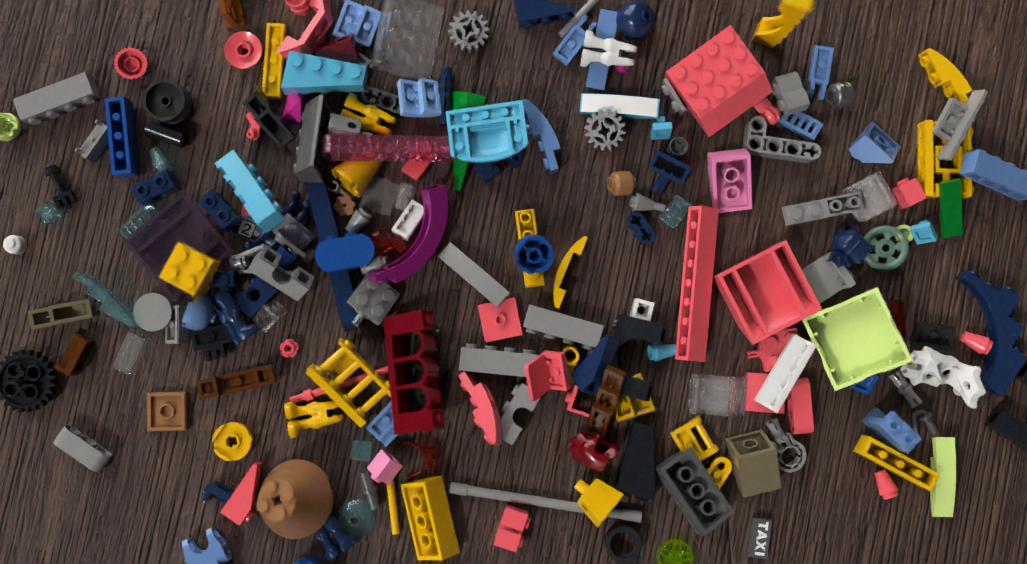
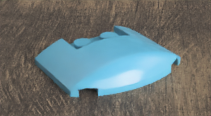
(487, 132)

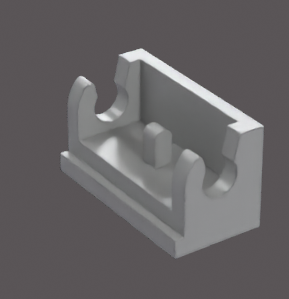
(95, 142)

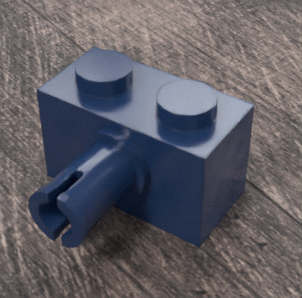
(668, 169)

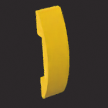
(559, 293)

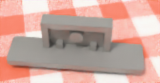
(955, 122)

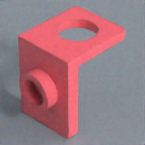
(570, 397)

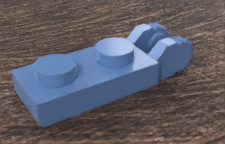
(572, 42)
(819, 70)

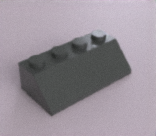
(315, 119)
(694, 491)

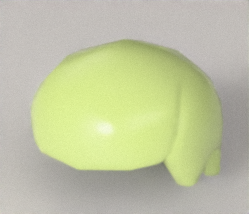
(9, 127)

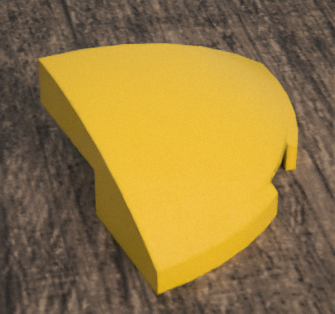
(631, 408)

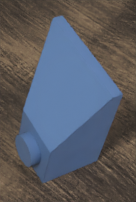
(874, 146)

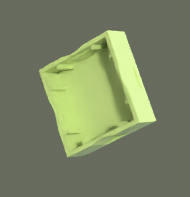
(857, 339)

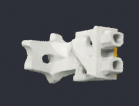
(959, 375)

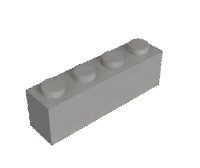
(57, 98)
(562, 326)
(495, 361)

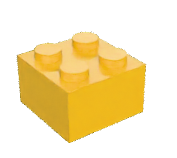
(189, 269)

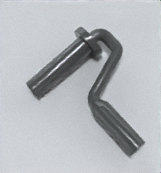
(926, 417)

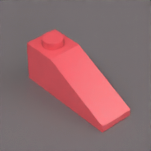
(243, 500)

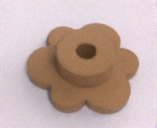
(339, 205)

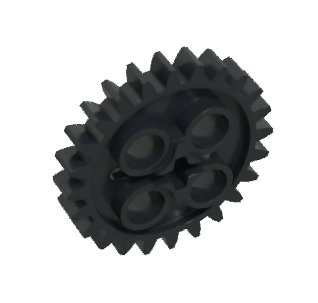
(27, 362)

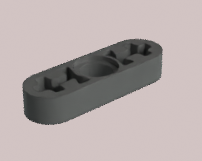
(376, 92)

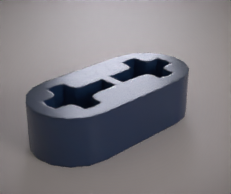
(637, 231)

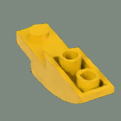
(945, 73)
(527, 225)

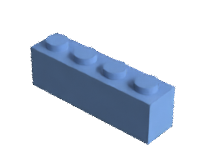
(995, 174)

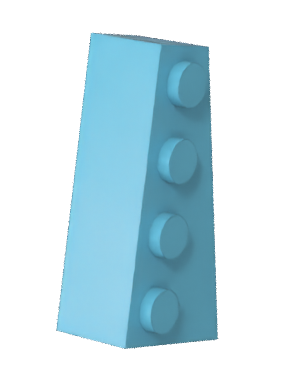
(318, 74)
(251, 191)

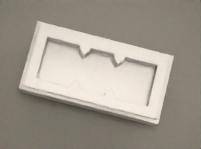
(409, 220)

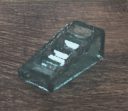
(145, 212)

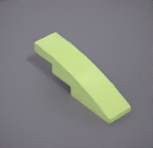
(944, 463)

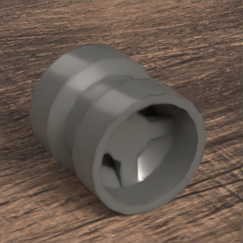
(677, 144)

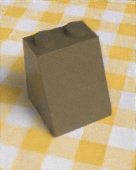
(754, 463)

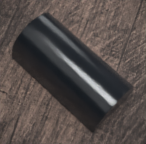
(166, 134)

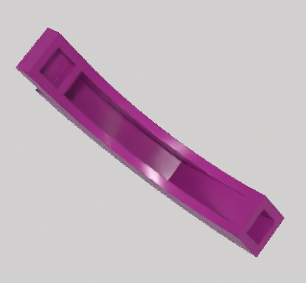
(430, 234)

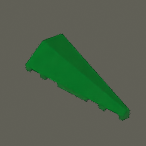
(463, 100)

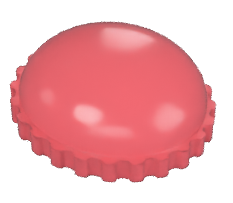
(130, 63)

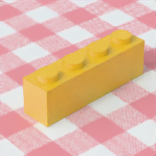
(896, 462)

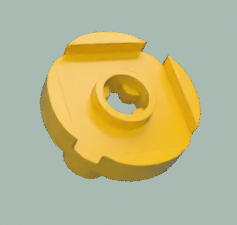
(243, 437)

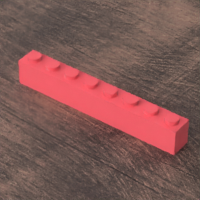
(696, 283)

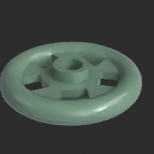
(902, 246)

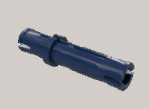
(446, 74)

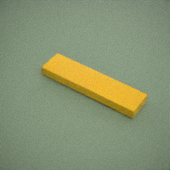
(273, 62)

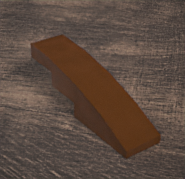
(605, 402)

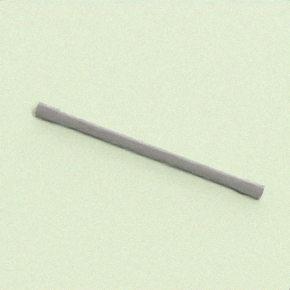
(465, 489)

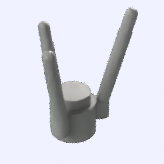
(241, 261)

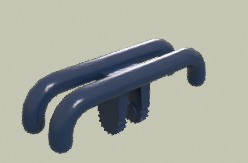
(288, 209)

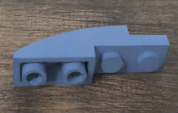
(540, 128)

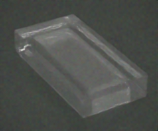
(129, 353)

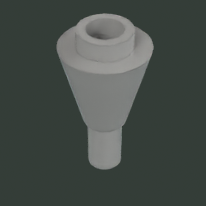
(641, 203)

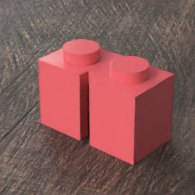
(511, 527)

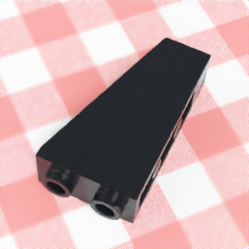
(637, 469)

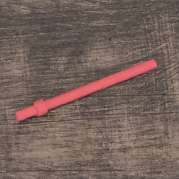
(310, 394)

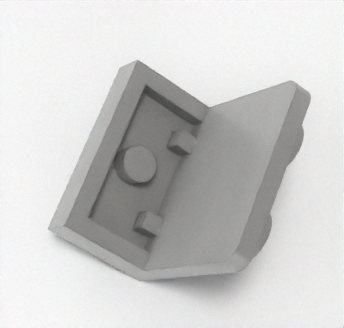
(827, 278)

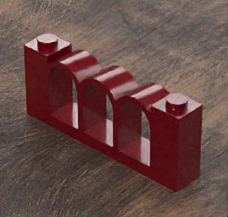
(396, 327)

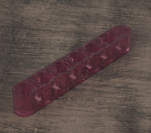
(385, 148)

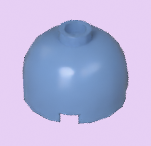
(199, 313)

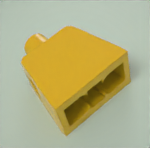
(597, 499)

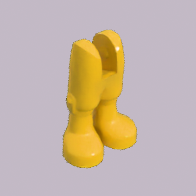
(373, 115)
(316, 410)

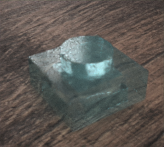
(361, 450)

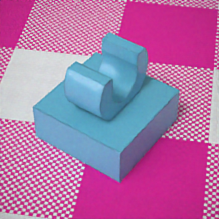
(661, 129)
(923, 232)

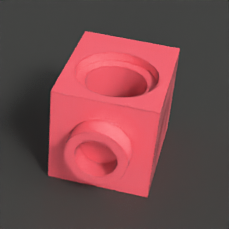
(908, 192)

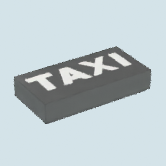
(759, 537)

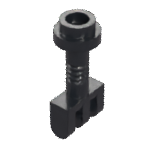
(63, 195)

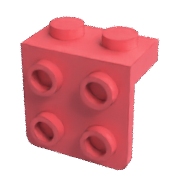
(546, 373)

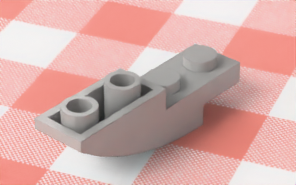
(823, 208)

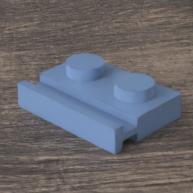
(382, 426)

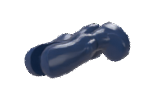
(231, 318)
(334, 526)

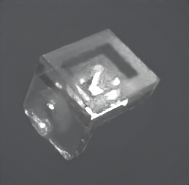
(269, 315)

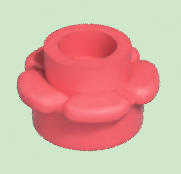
(289, 343)

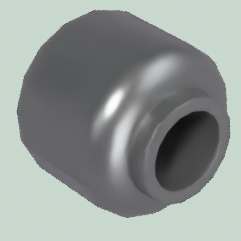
(840, 94)

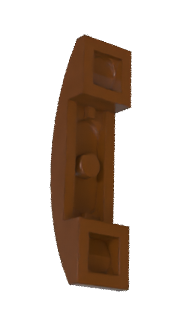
(236, 381)

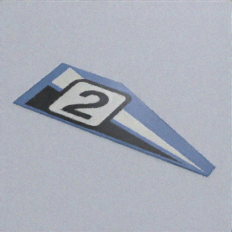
(250, 230)

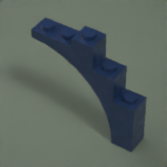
(1003, 359)

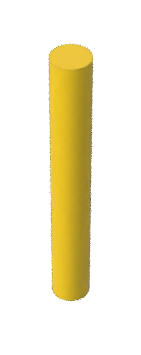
(393, 508)

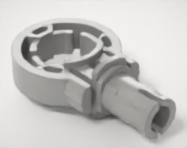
(784, 442)

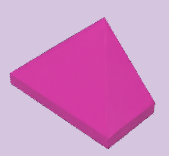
(294, 106)

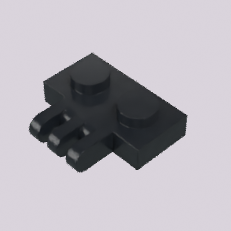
(212, 341)

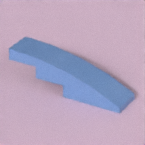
(605, 29)

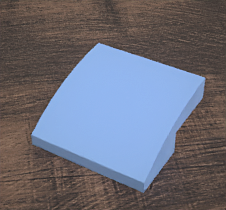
(358, 20)
(419, 98)

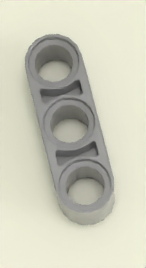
(82, 448)

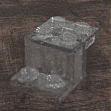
(717, 395)

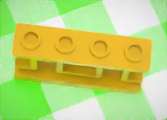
(929, 164)

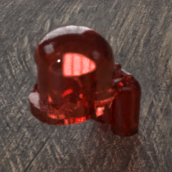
(383, 241)

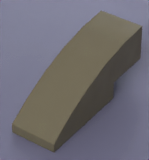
(59, 314)

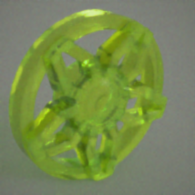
(675, 556)

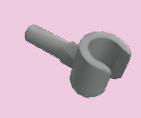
(339, 190)

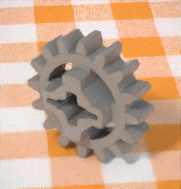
(473, 35)
(613, 127)

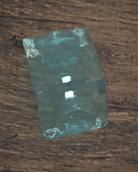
(675, 211)

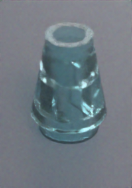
(160, 161)

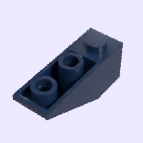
(540, 12)
(591, 371)

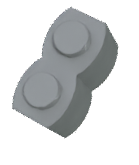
(790, 93)

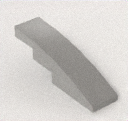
(474, 274)

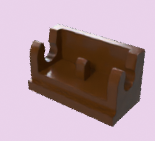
(75, 354)

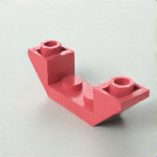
(314, 32)

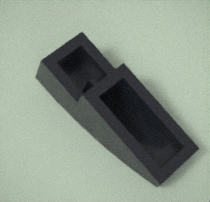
(269, 118)

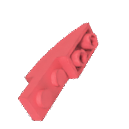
(487, 412)

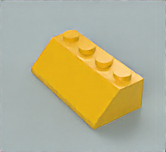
(430, 518)

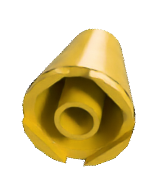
(356, 175)

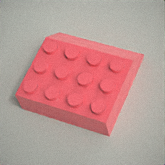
(719, 81)
(767, 292)

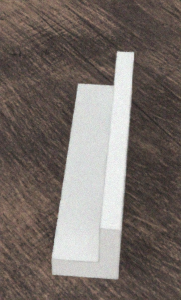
(785, 372)

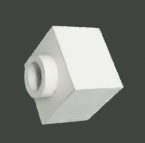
(648, 309)

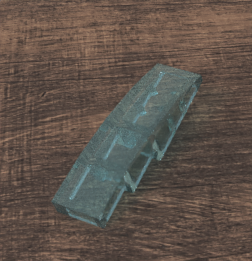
(111, 303)

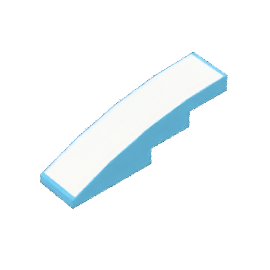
(624, 105)

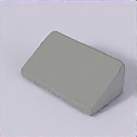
(174, 331)

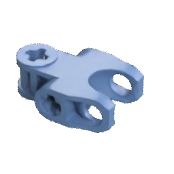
(216, 553)

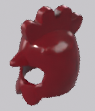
(592, 451)

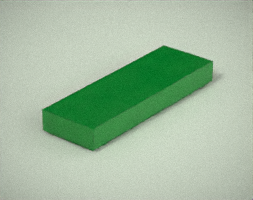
(950, 208)

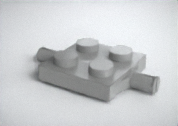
(372, 300)

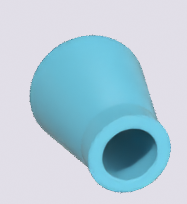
(658, 352)

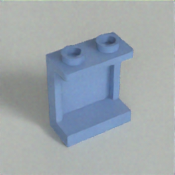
(891, 430)

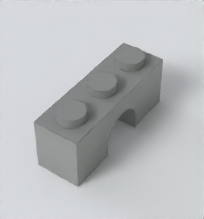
(292, 283)
(521, 398)

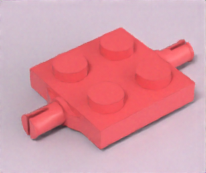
(771, 348)

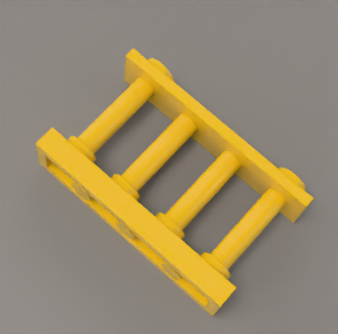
(331, 387)

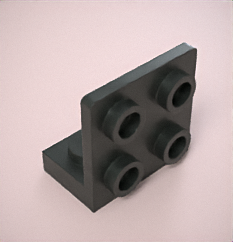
(415, 373)

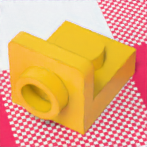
(337, 368)

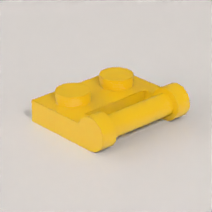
(685, 438)

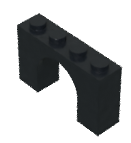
(629, 330)
(1006, 424)

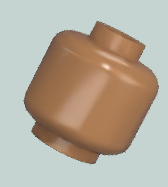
(621, 183)

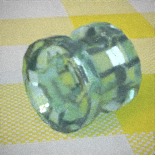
(48, 212)

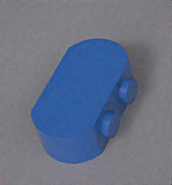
(344, 252)

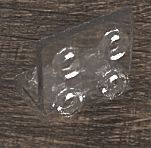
(874, 194)

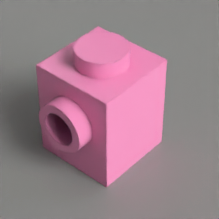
(384, 467)

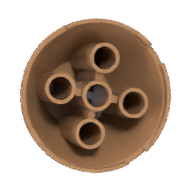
(295, 499)

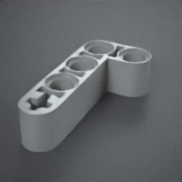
(781, 144)

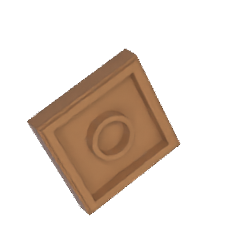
(167, 411)

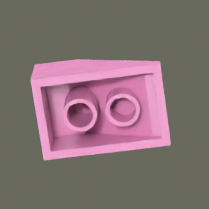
(730, 179)

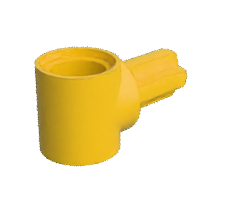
(571, 363)

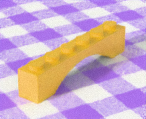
(773, 29)

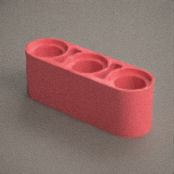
(800, 407)

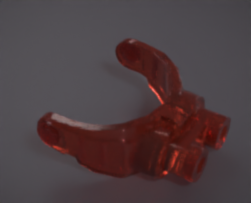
(427, 453)

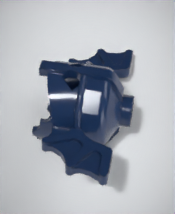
(849, 245)

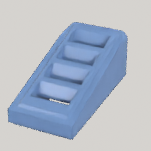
(797, 128)

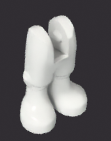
(611, 56)

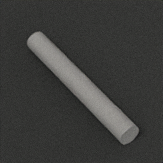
(583, 11)

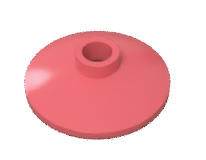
(237, 44)

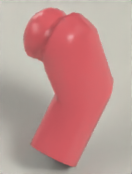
(255, 129)

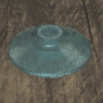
(359, 510)

